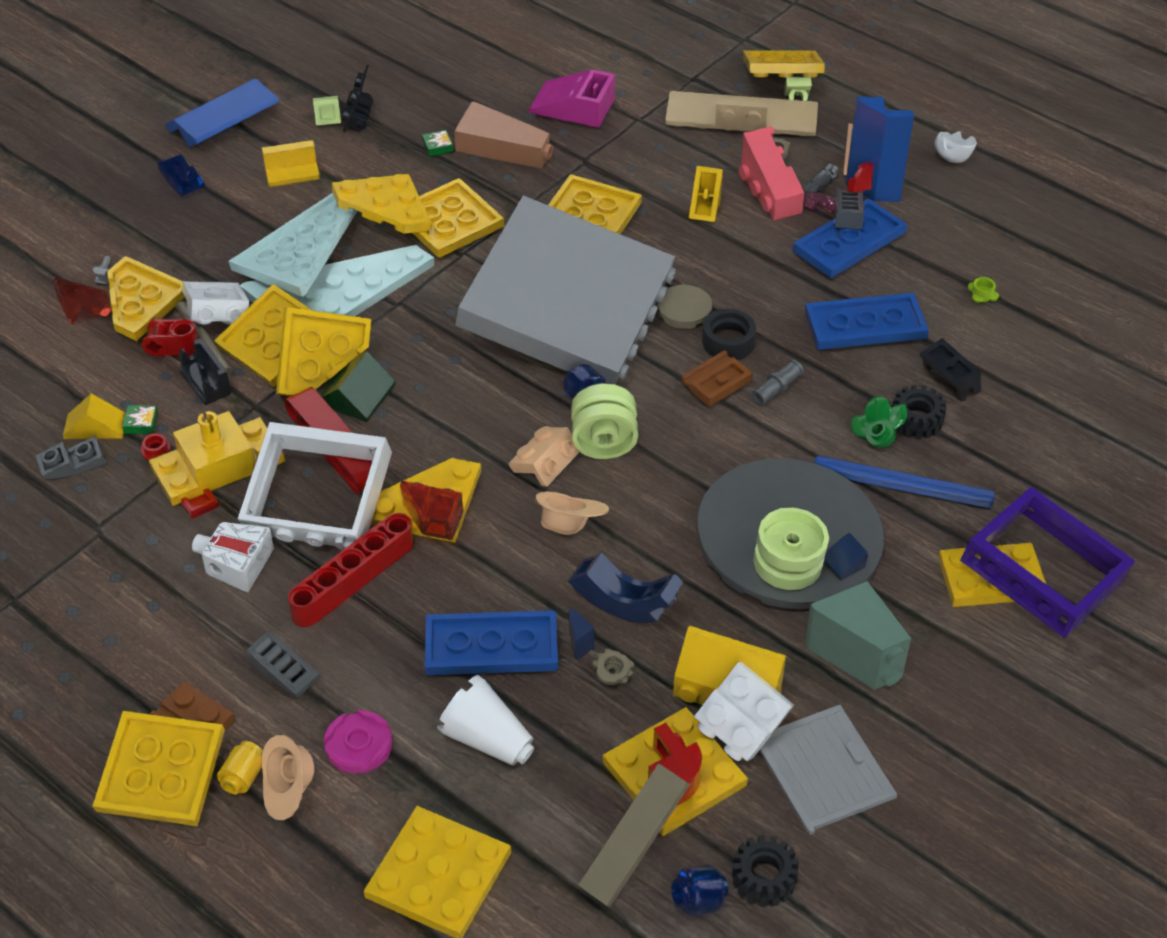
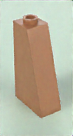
(501, 137)

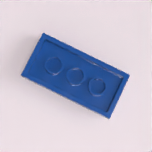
(837, 249)
(866, 321)
(491, 642)

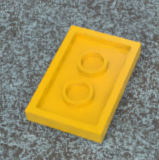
(969, 588)

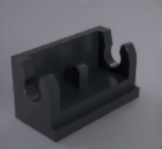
(952, 367)
(204, 373)

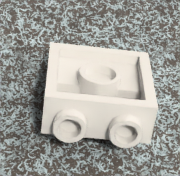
(214, 301)
(743, 712)

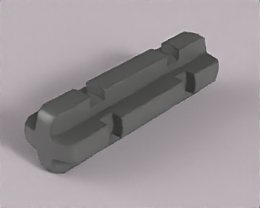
(821, 179)

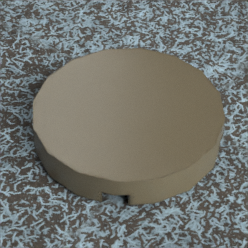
(685, 306)

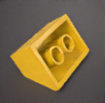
(710, 658)

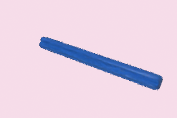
(909, 482)

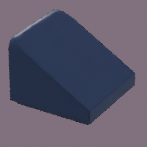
(846, 557)
(581, 634)

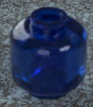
(581, 378)
(699, 890)

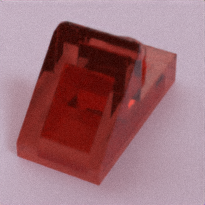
(80, 297)

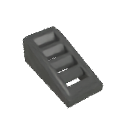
(849, 209)
(267, 650)

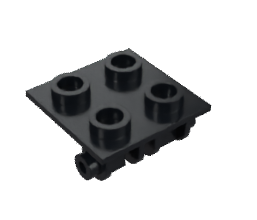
(360, 105)

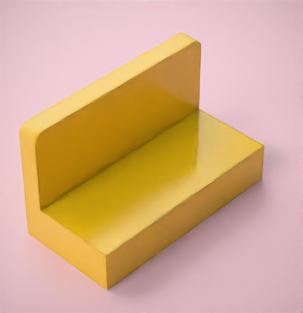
(290, 163)

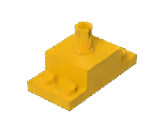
(209, 456)

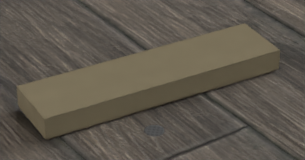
(634, 835)

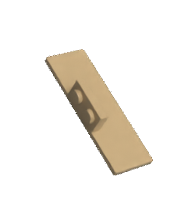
(741, 113)

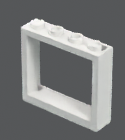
(319, 441)

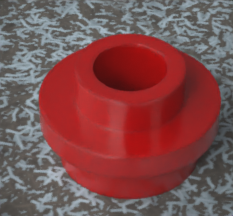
(154, 446)

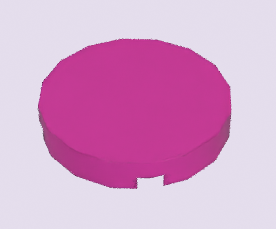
(358, 742)

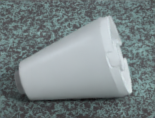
(486, 724)

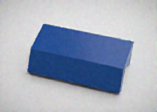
(222, 112)
(881, 139)

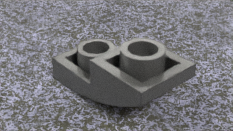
(65, 462)

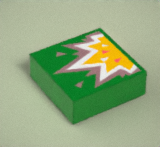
(437, 143)
(140, 419)

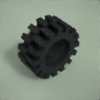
(921, 400)
(760, 888)

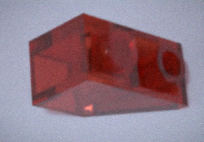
(433, 509)

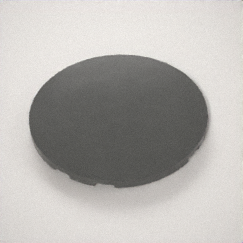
(747, 494)

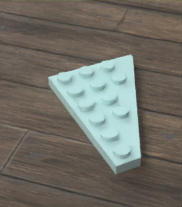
(296, 250)
(356, 283)

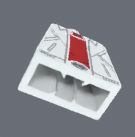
(235, 553)

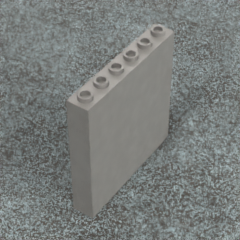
(566, 291)

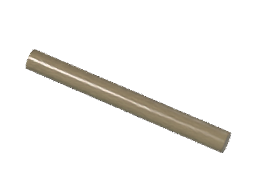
(182, 307)

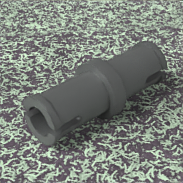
(777, 382)

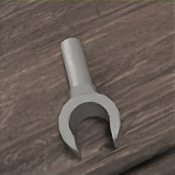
(102, 275)

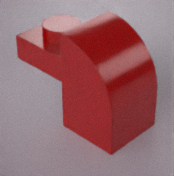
(677, 758)

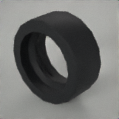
(733, 320)

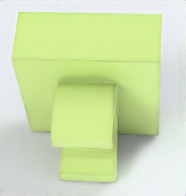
(797, 87)
(326, 110)

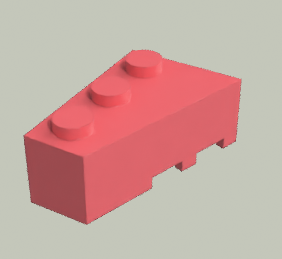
(768, 175)

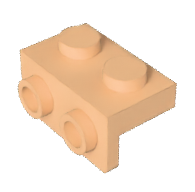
(545, 454)

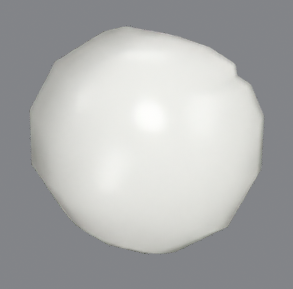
(954, 147)

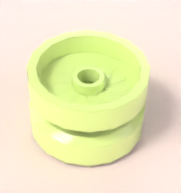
(604, 421)
(790, 548)

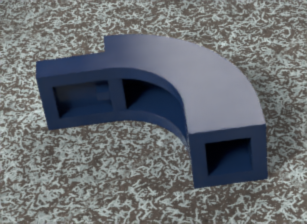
(622, 595)

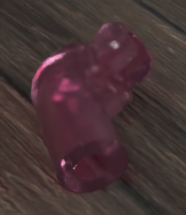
(823, 200)

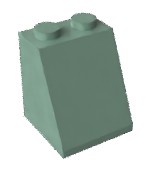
(859, 636)

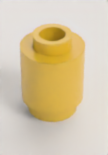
(240, 768)

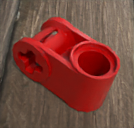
(171, 336)

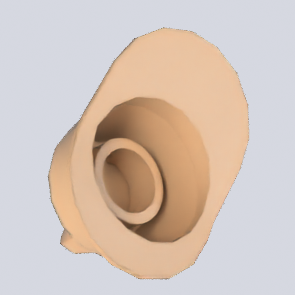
(566, 513)
(286, 775)

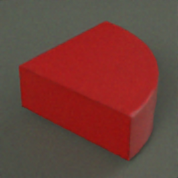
(862, 179)

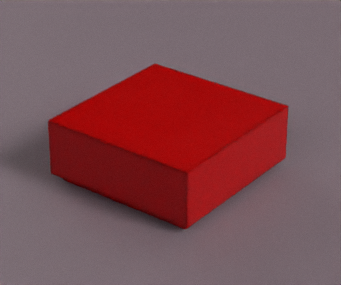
(200, 504)

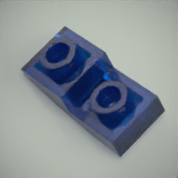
(180, 175)

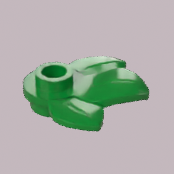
(879, 422)

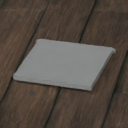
(825, 769)

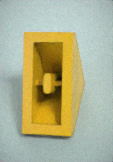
(706, 194)
(94, 418)

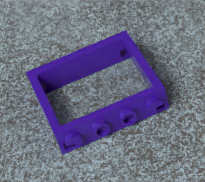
(1028, 589)

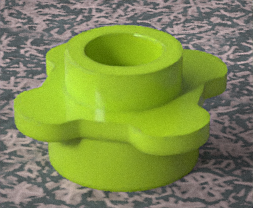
(983, 290)

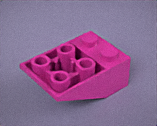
(577, 97)

